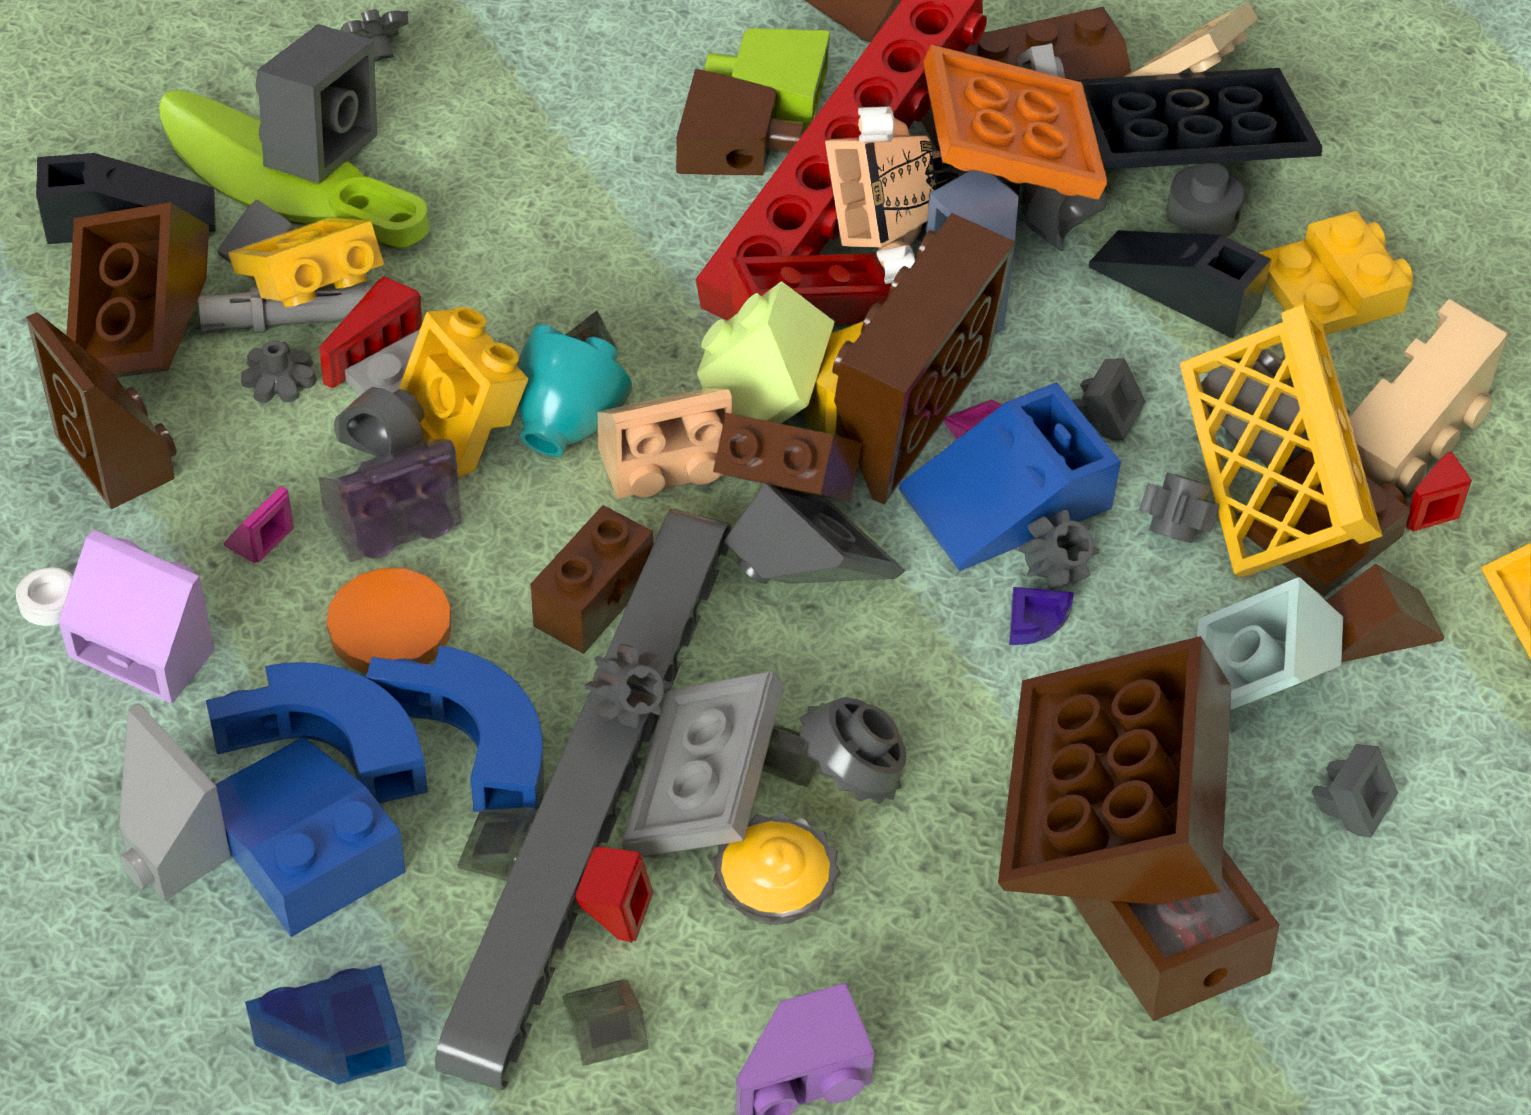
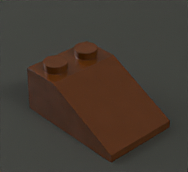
(135, 285)
(100, 419)

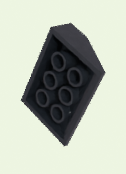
(1198, 118)

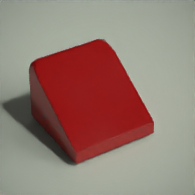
(1439, 495)
(616, 891)

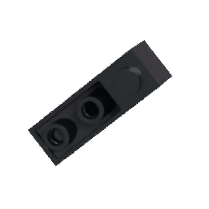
(100, 184)
(1190, 273)

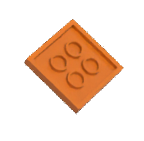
(1013, 123)

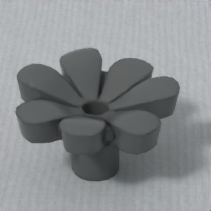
(378, 29)
(278, 371)

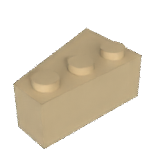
(1431, 400)

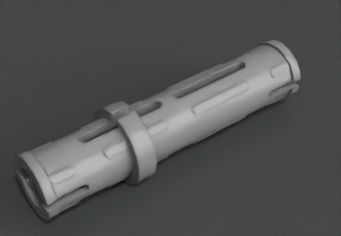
(251, 310)

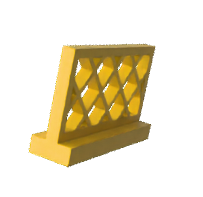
(1329, 436)

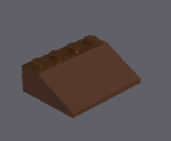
(921, 348)
(1121, 779)

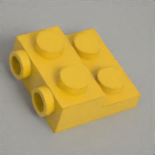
(308, 258)
(1340, 273)
(463, 382)

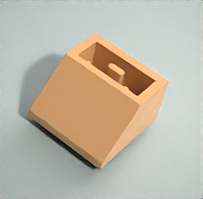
(663, 441)

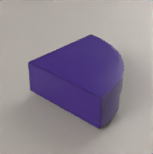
(1037, 613)

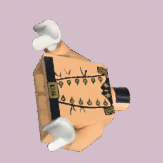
(884, 186)

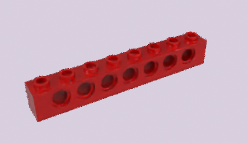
(883, 76)

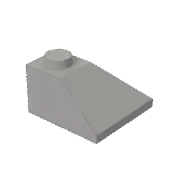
(166, 811)

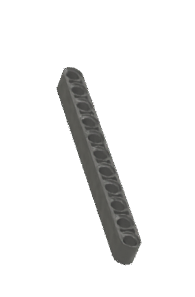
(575, 816)

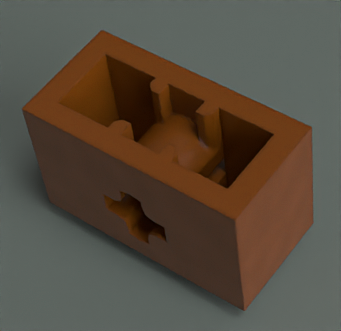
(788, 457)
(590, 579)

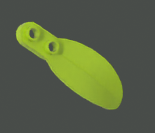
(228, 155)

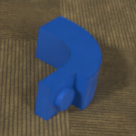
(484, 706)
(330, 708)

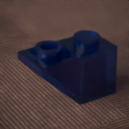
(332, 1026)

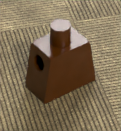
(731, 127)

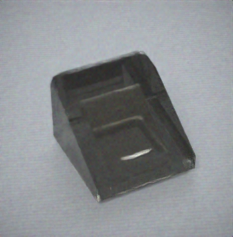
(496, 841)
(606, 1022)

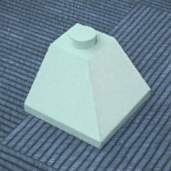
(1273, 640)

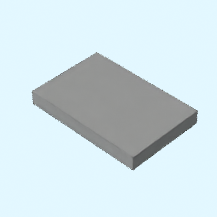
(704, 765)

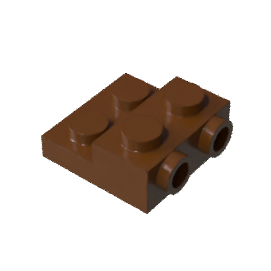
(1335, 564)

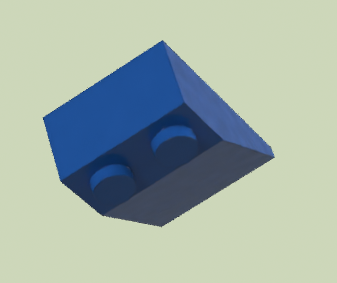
(307, 834)

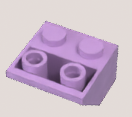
(136, 617)

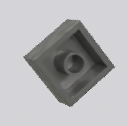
(317, 103)

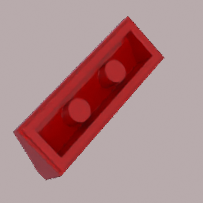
(835, 284)

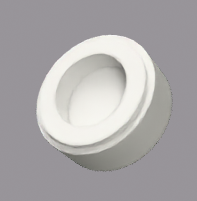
(43, 595)

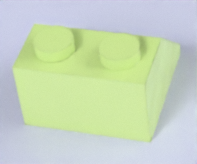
(767, 354)

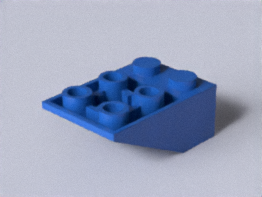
(1009, 471)

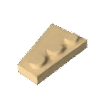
(1202, 46)

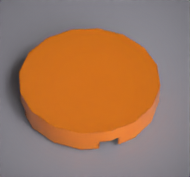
(388, 617)

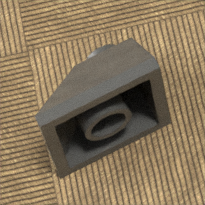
(805, 540)

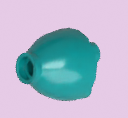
(567, 388)

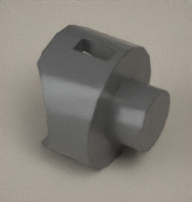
(1205, 200)
(1055, 214)
(381, 422)

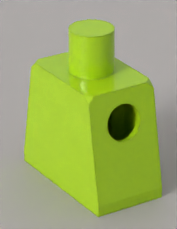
(784, 59)

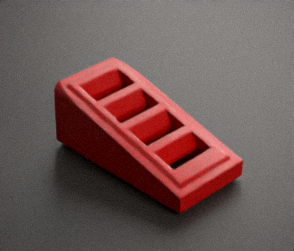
(377, 321)

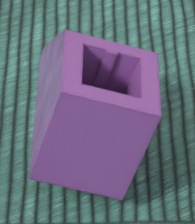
(805, 1054)

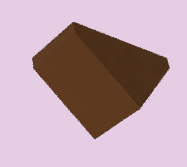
(1382, 615)

